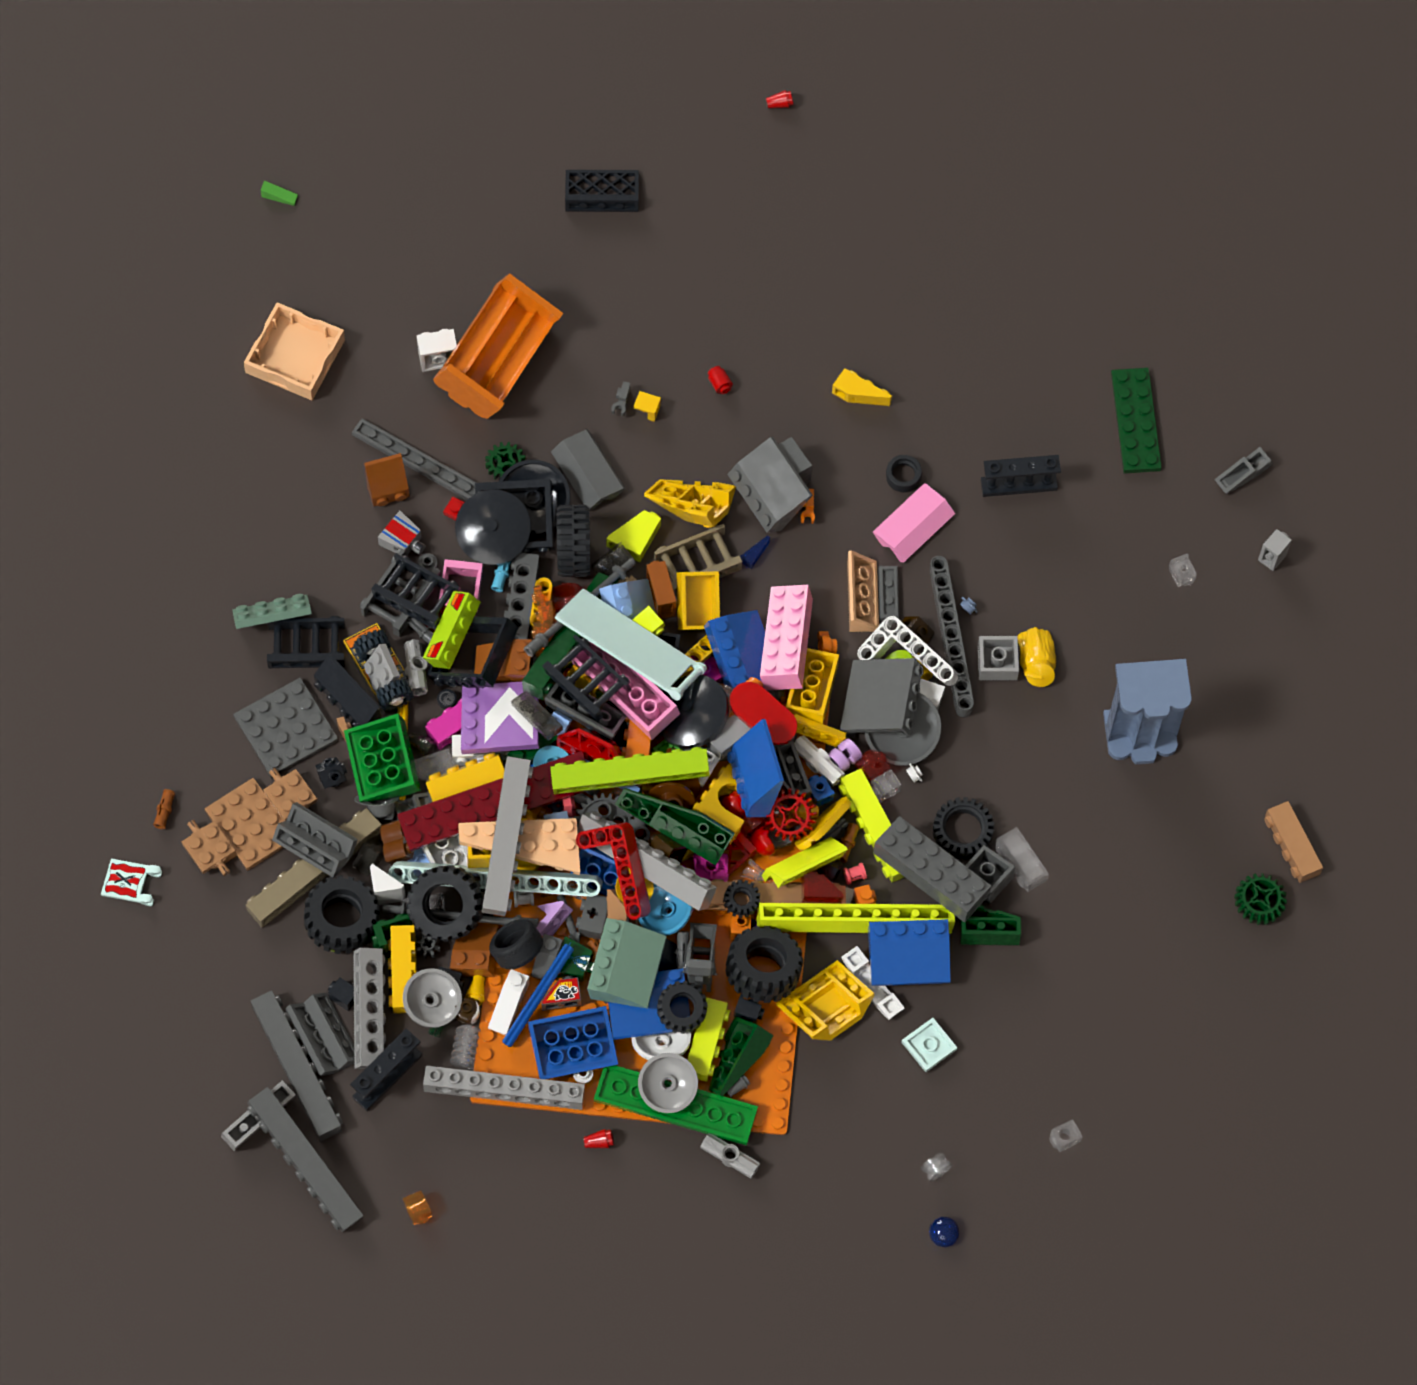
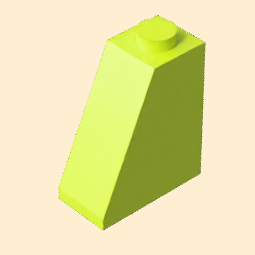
(636, 534)

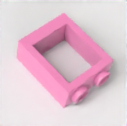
(463, 568)

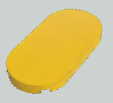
(824, 823)

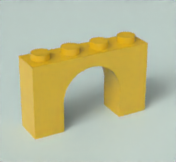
(711, 806)

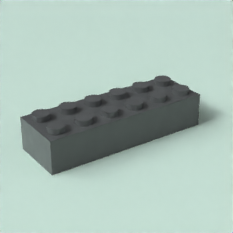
(932, 869)

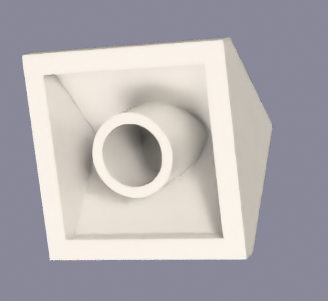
(386, 887)

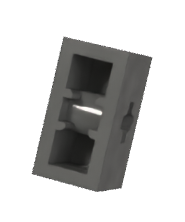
(592, 927)

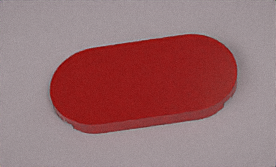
(753, 703)

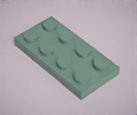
(271, 611)

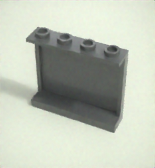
(881, 696)

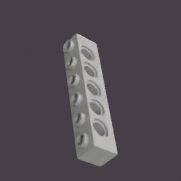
(362, 997)

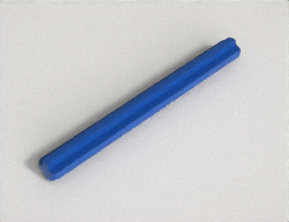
(538, 995)

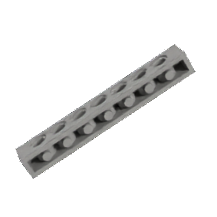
(504, 1087)

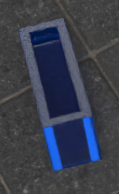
(751, 556)

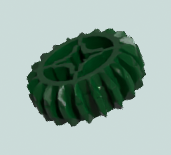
(1272, 890)

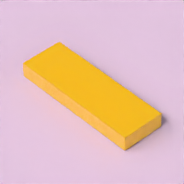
(819, 731)

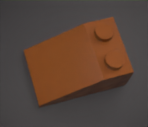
(386, 480)
(515, 665)
(472, 952)

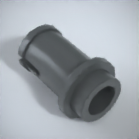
(742, 1083)

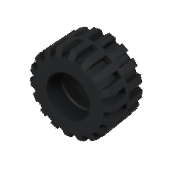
(682, 990)

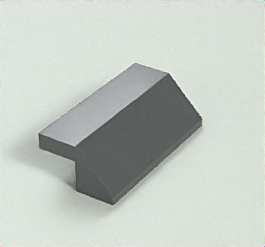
(587, 469)
(315, 840)
(322, 1034)

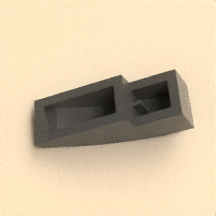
(1244, 471)

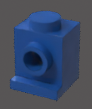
(820, 796)

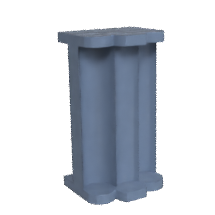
(1147, 709)

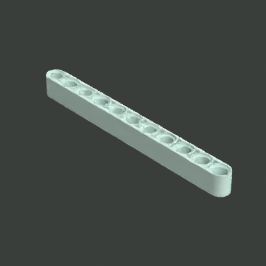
(523, 875)

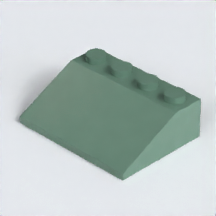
(626, 964)

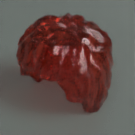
(563, 594)

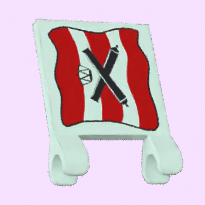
(127, 879)

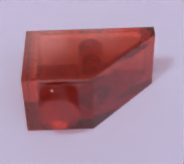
(819, 889)

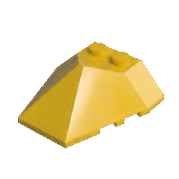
(693, 503)

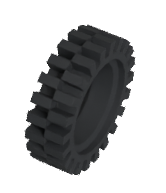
(969, 807)

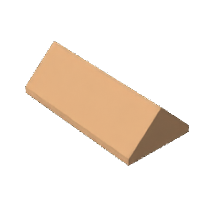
(862, 593)

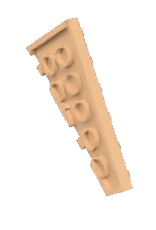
(542, 842)

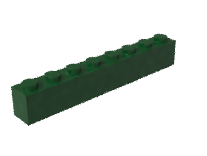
(536, 681)

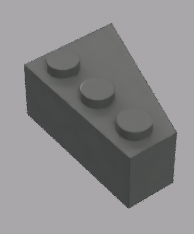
(792, 770)

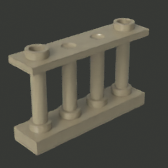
(729, 566)

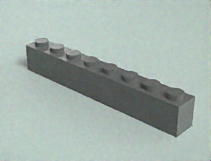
(296, 1066)
(304, 1159)

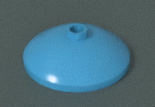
(659, 920)

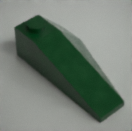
(743, 1047)

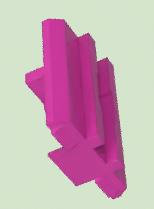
(719, 872)

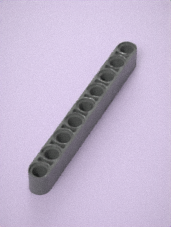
(951, 627)

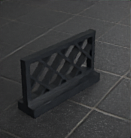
(601, 202)

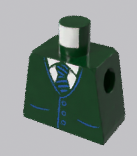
(579, 962)

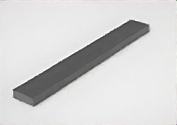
(415, 459)

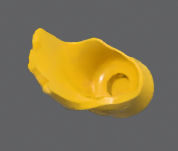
(1037, 656)

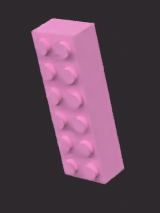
(786, 637)
(643, 704)

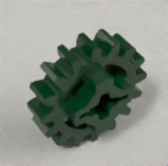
(503, 458)

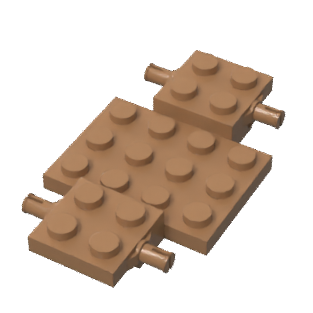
(246, 822)

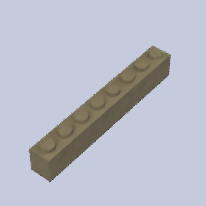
(303, 875)

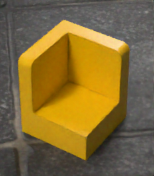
(649, 404)

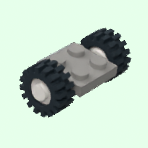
(382, 670)

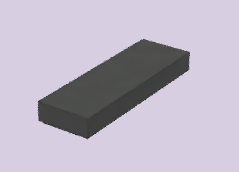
(888, 592)

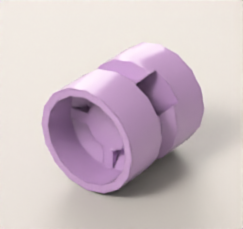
(845, 755)

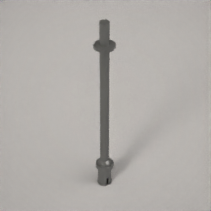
(541, 639)
(454, 915)

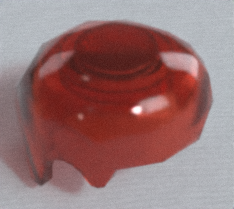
(751, 824)

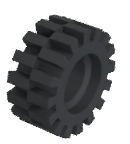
(741, 910)

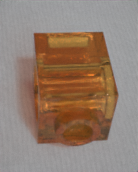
(417, 1208)

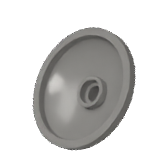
(435, 985)
(683, 1080)

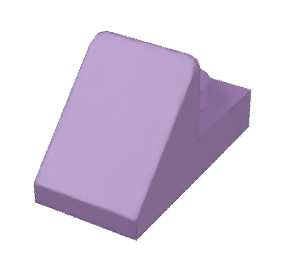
(556, 915)

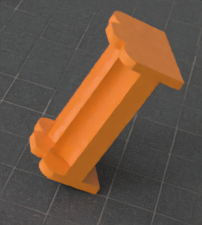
(497, 347)

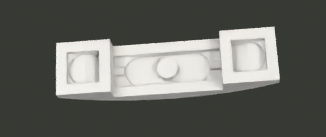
(883, 1000)

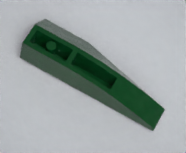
(679, 823)

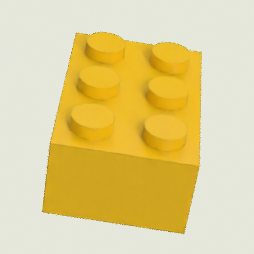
(697, 599)

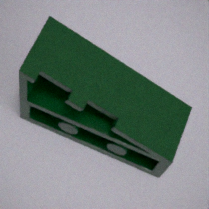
(990, 928)

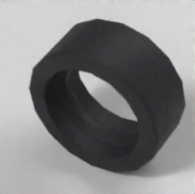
(903, 486)

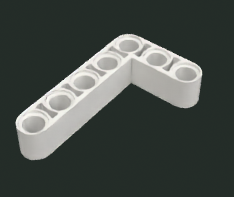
(911, 646)

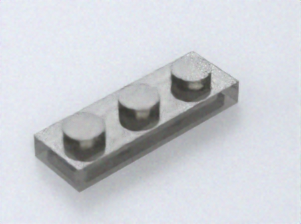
(537, 715)

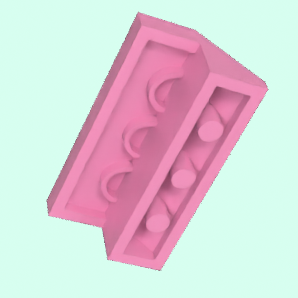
(914, 522)

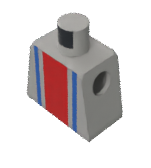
(401, 534)

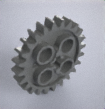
(614, 811)

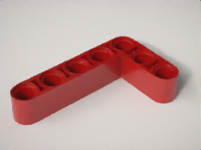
(623, 863)

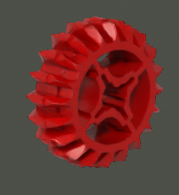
(805, 824)

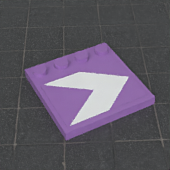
(492, 722)

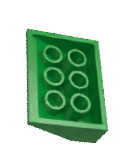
(382, 759)

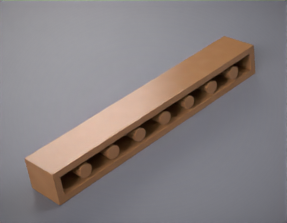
(768, 893)

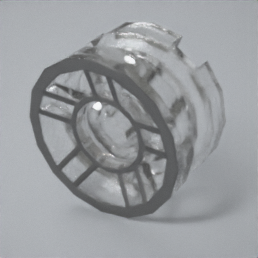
(936, 1166)

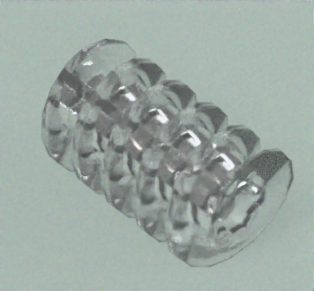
(463, 1046)

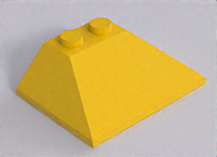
(828, 1002)

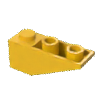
(857, 390)

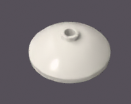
(656, 1044)

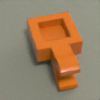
(809, 512)

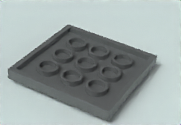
(285, 727)

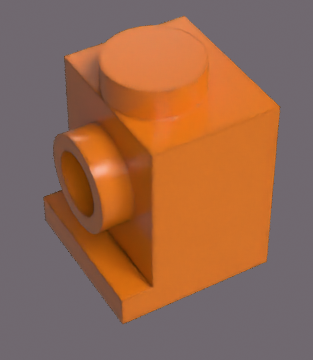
(864, 895)
(737, 928)

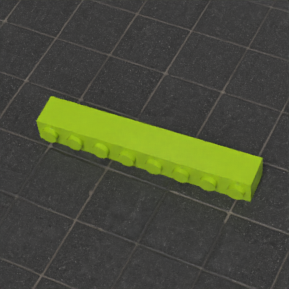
(630, 771)

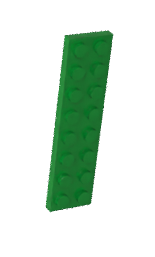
(705, 1114)

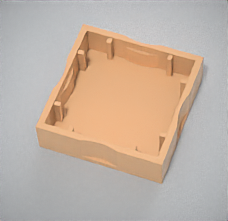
(294, 351)

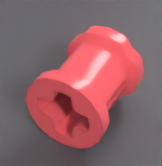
(854, 873)

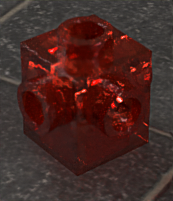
(872, 764)

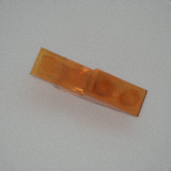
(545, 614)

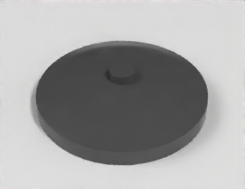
(912, 749)

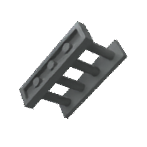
(398, 622)

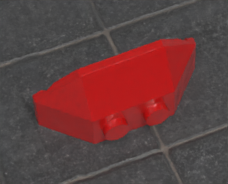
(589, 743)

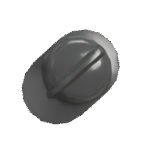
(380, 809)

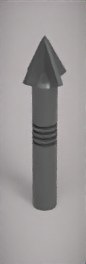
(574, 935)

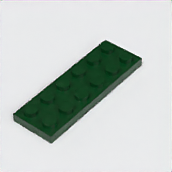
(1135, 420)

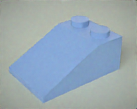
(628, 597)

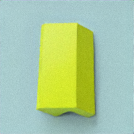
(804, 862)

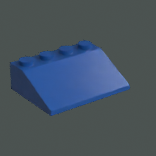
(737, 646)
(756, 770)
(909, 952)
(636, 1021)
(572, 1043)

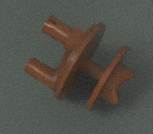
(678, 792)

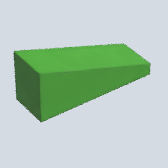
(278, 194)

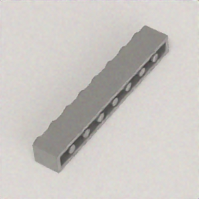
(506, 835)
(658, 868)

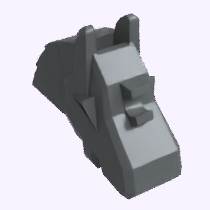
(701, 971)

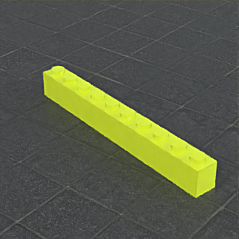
(844, 917)

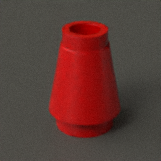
(780, 100)
(599, 1139)

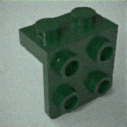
(382, 931)

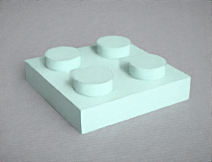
(929, 1045)

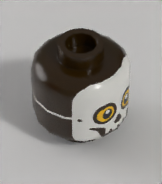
(468, 1012)

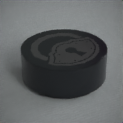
(446, 699)

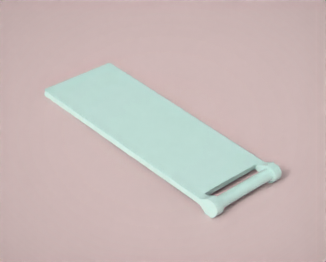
(629, 642)

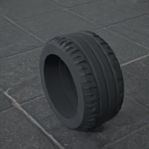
(516, 944)

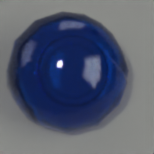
(944, 1231)

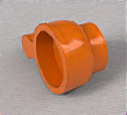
(826, 643)

